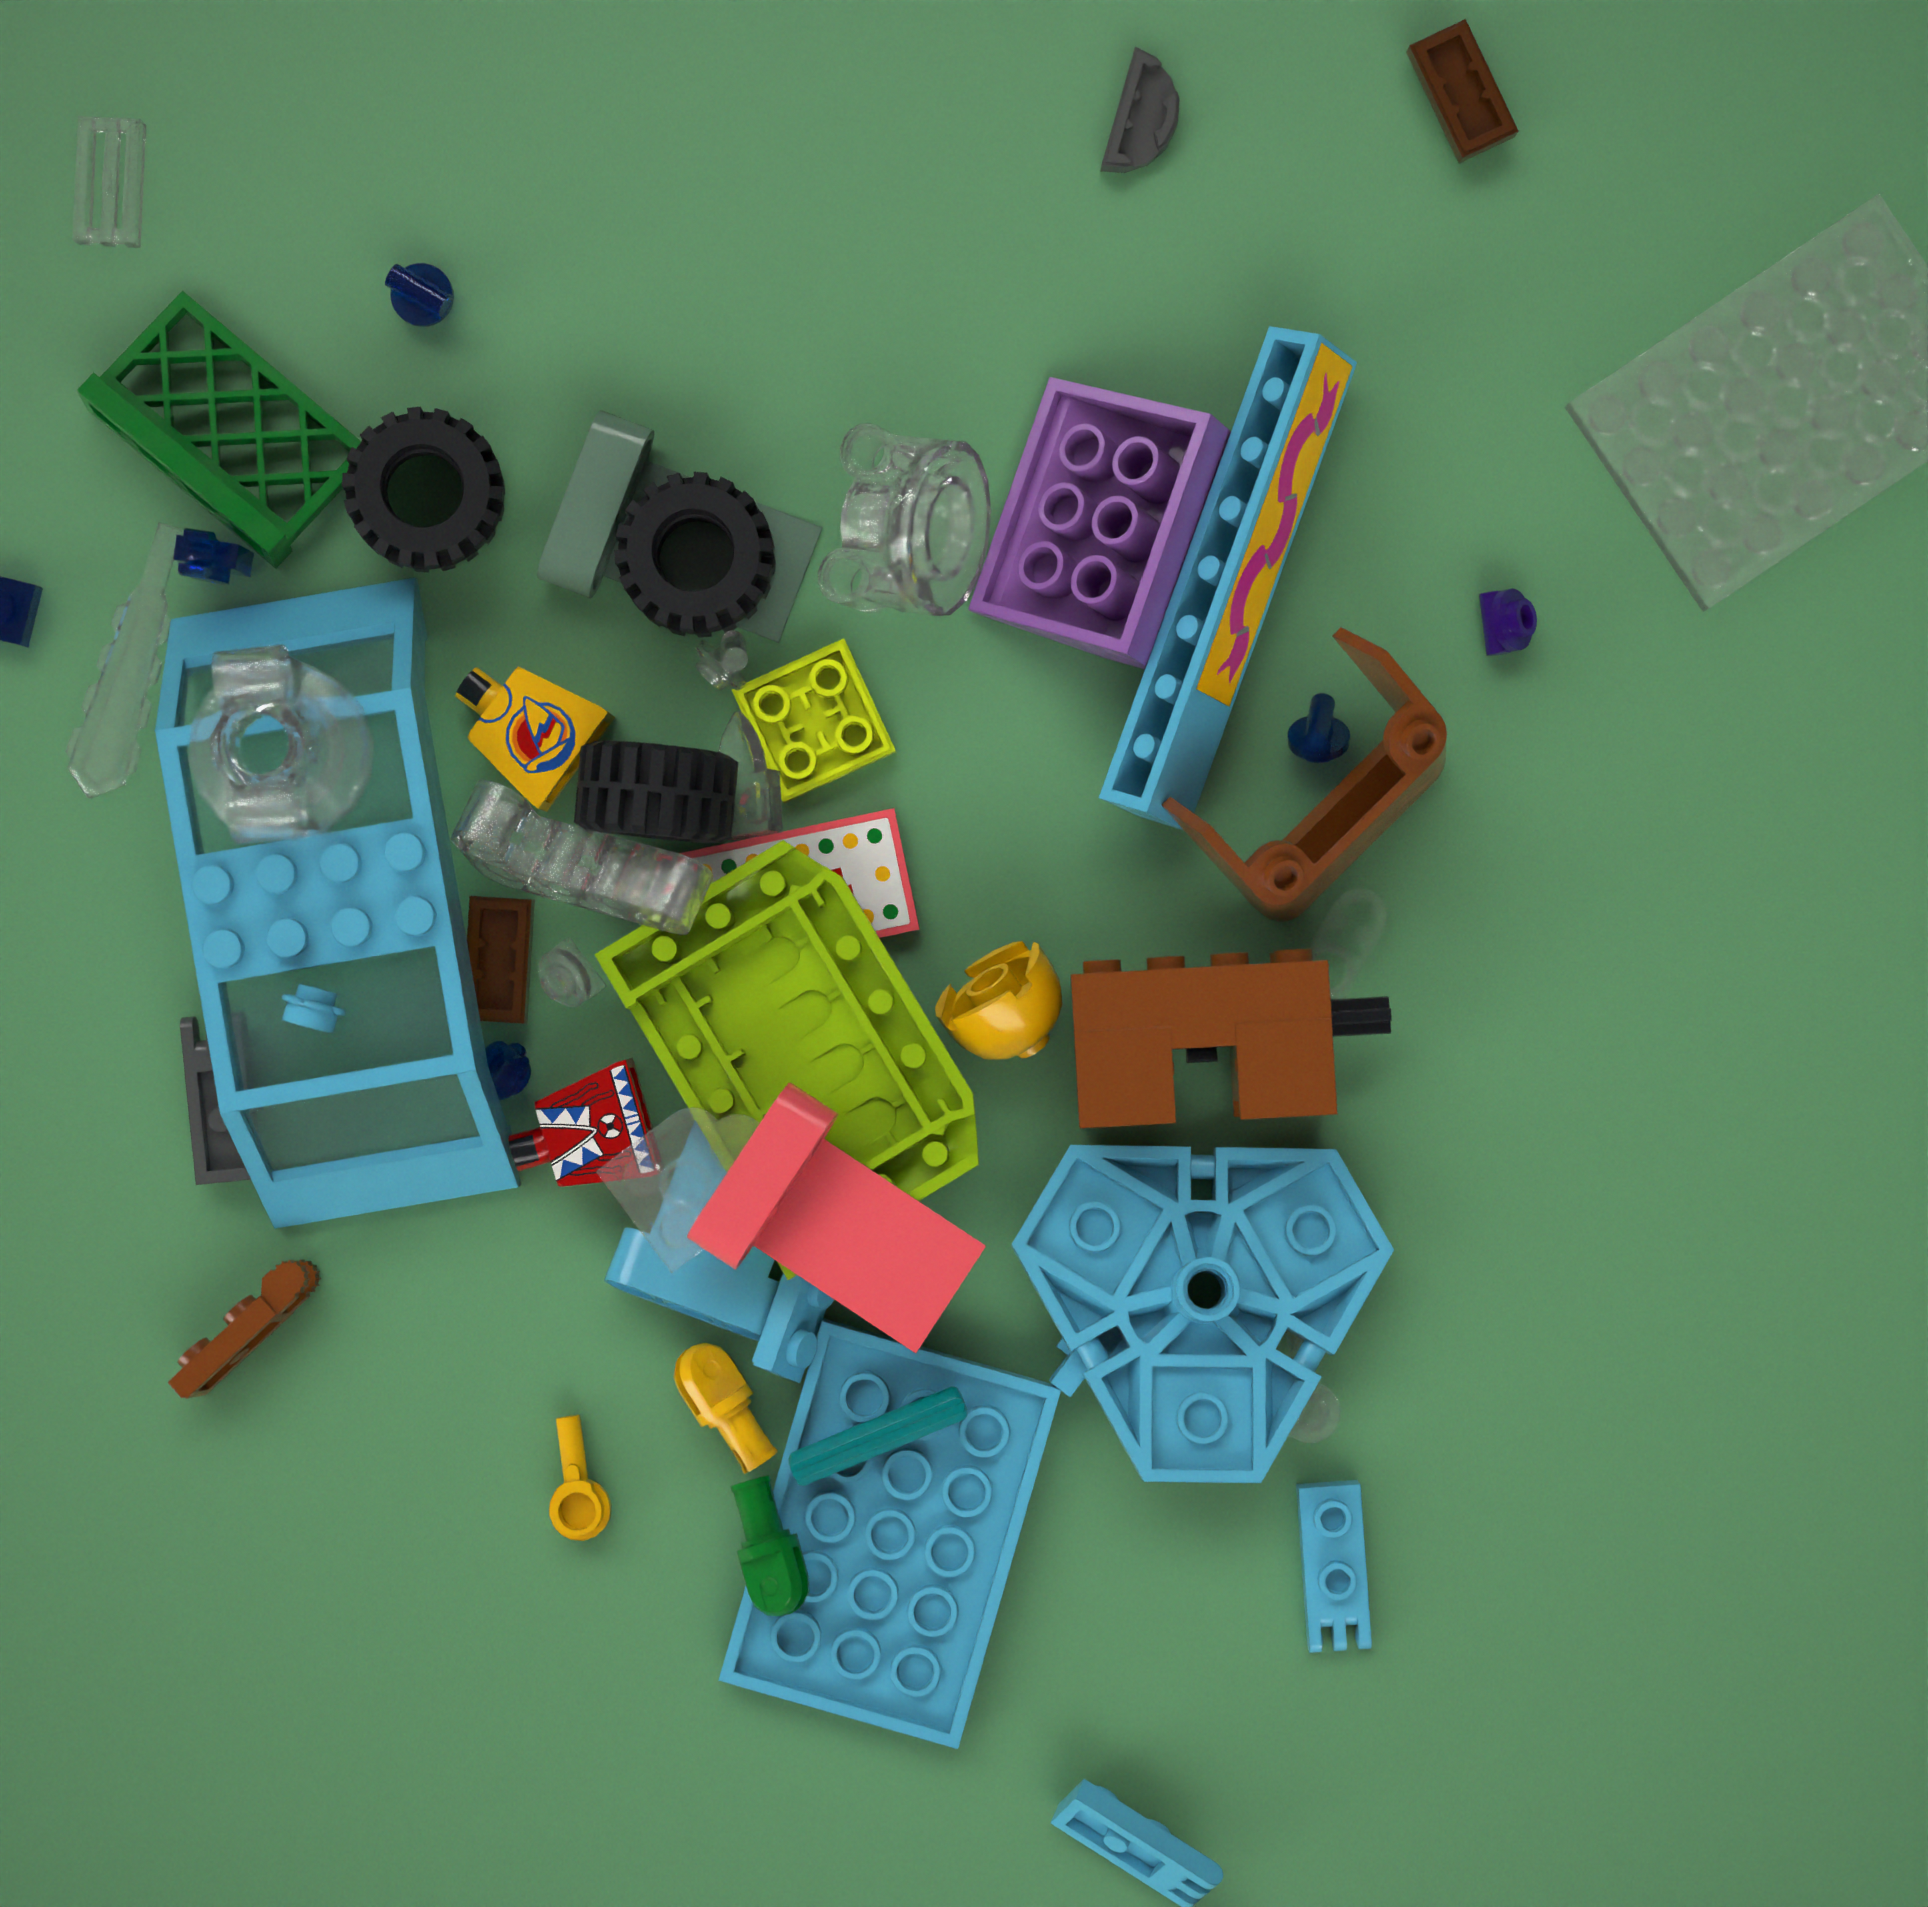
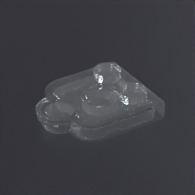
(673, 1174)

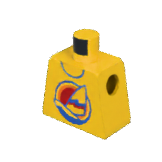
(531, 730)

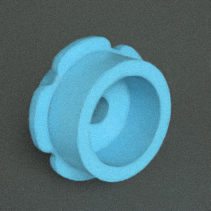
(312, 1008)

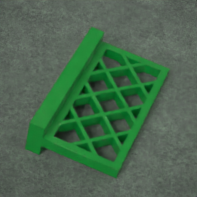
(186, 464)

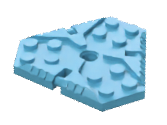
(1201, 1386)

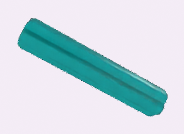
(877, 1436)

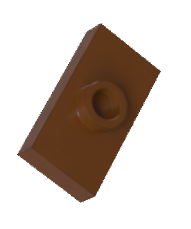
(1462, 91)
(501, 956)

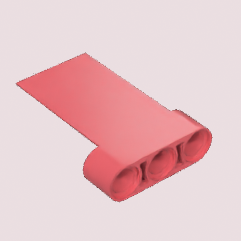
(835, 1223)

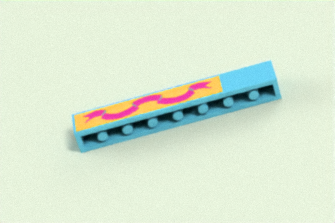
(1229, 574)

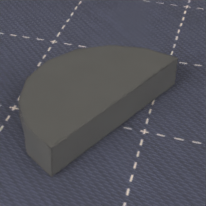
(1144, 116)

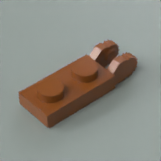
(248, 1326)

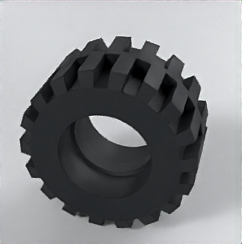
(414, 436)
(685, 502)
(656, 791)

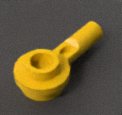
(579, 1505)

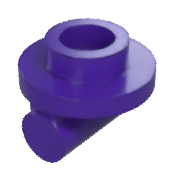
(1507, 621)

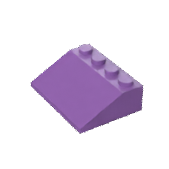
(1100, 519)

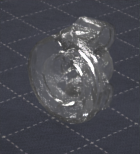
(909, 524)
(326, 749)

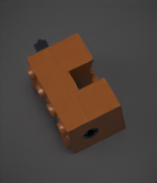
(1267, 1014)

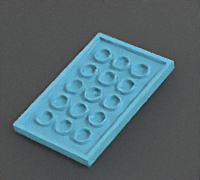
(901, 1546)

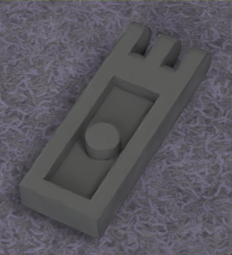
(212, 1146)

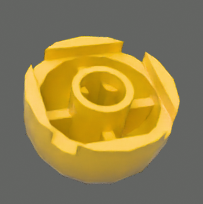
(1005, 1005)

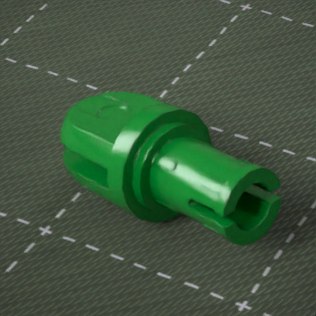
(769, 1556)

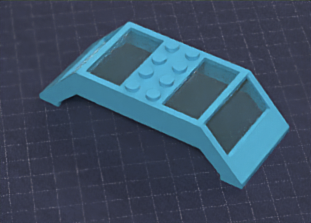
(370, 910)

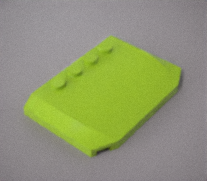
(800, 990)

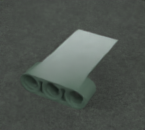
(693, 556)

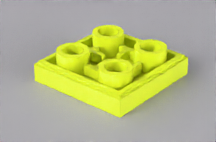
(815, 720)

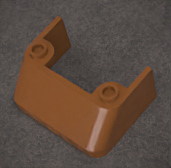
(1293, 872)

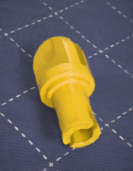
(721, 1399)

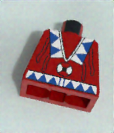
(585, 1125)

